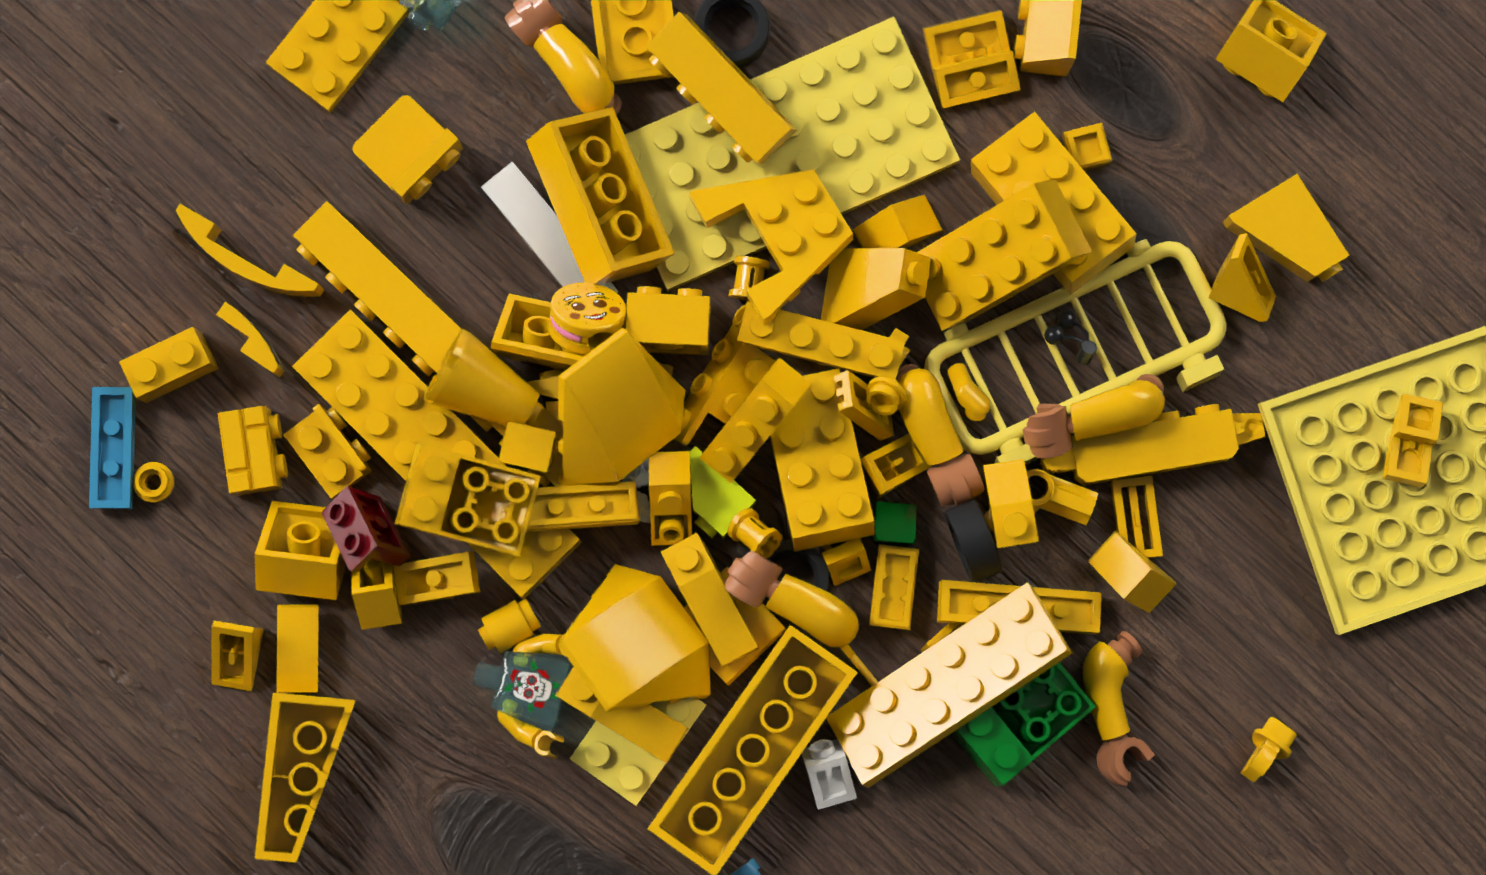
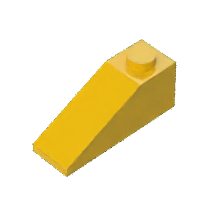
(709, 600)
(641, 725)

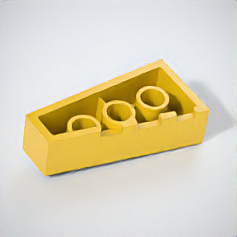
(297, 763)

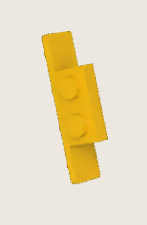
(724, 382)

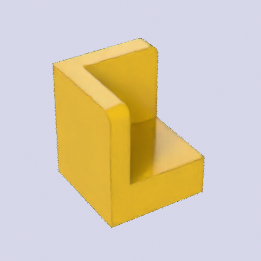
(529, 447)

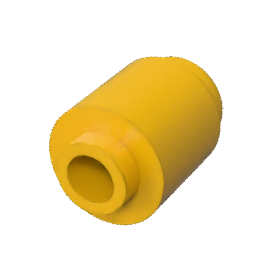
(509, 625)

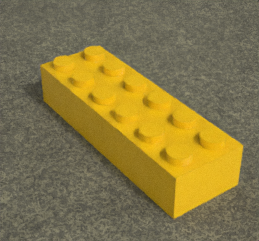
(752, 750)

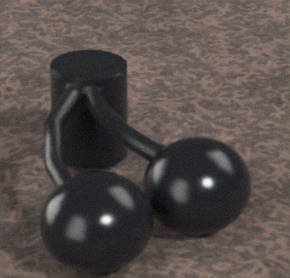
(1055, 334)

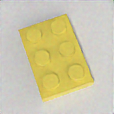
(622, 763)

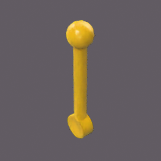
(859, 664)

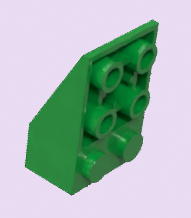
(1023, 724)

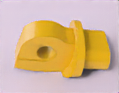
(1271, 744)

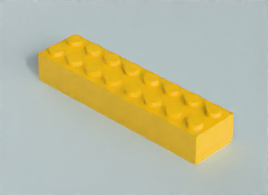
(388, 410)

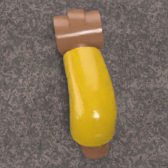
(572, 62)
(1102, 414)
(931, 429)
(800, 602)
(1102, 681)

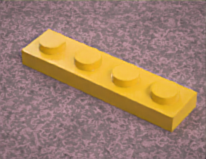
(823, 343)
(1069, 609)

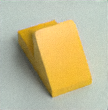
(436, 578)

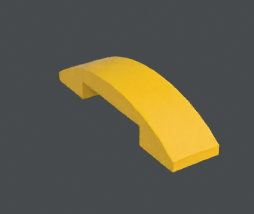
(287, 280)

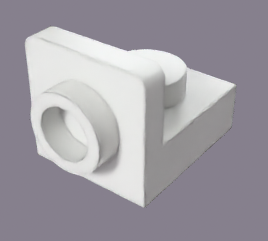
(828, 773)

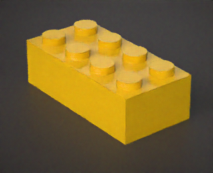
(1034, 155)
(600, 196)
(1002, 253)
(821, 469)

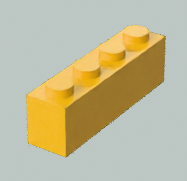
(720, 88)

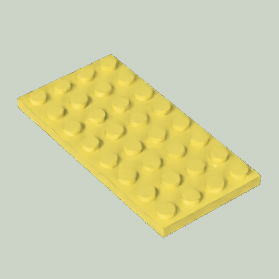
(858, 124)

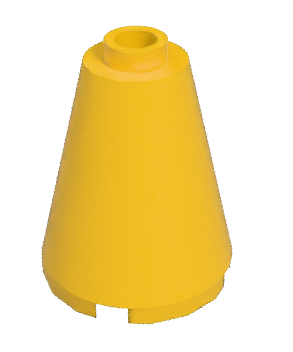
(481, 385)

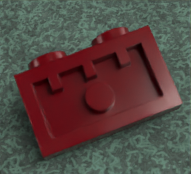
(364, 529)

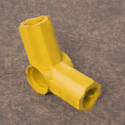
(1060, 499)

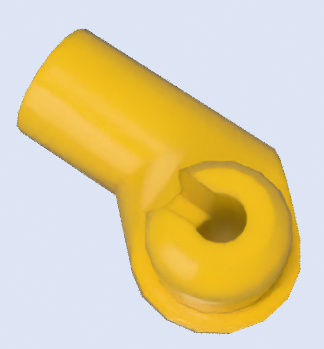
(968, 393)

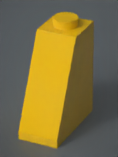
(1291, 231)
(873, 284)

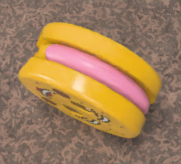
(585, 316)

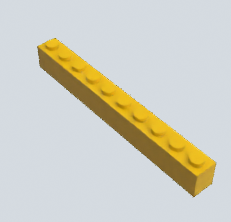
(396, 301)

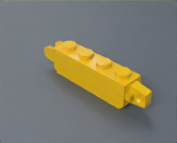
(1160, 446)

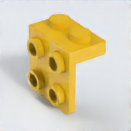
(407, 149)

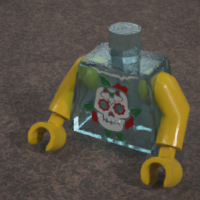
(528, 690)

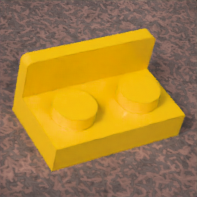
(328, 451)

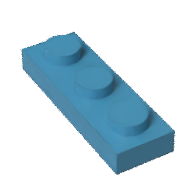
(112, 448)

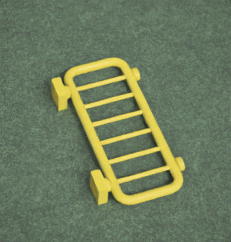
(1191, 355)

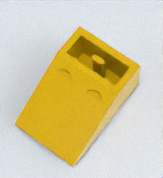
(467, 499)

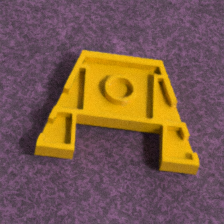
(793, 221)

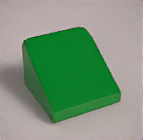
(895, 523)

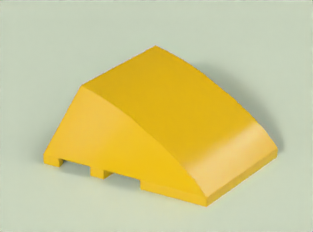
(615, 411)
(637, 643)

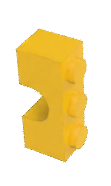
(755, 420)

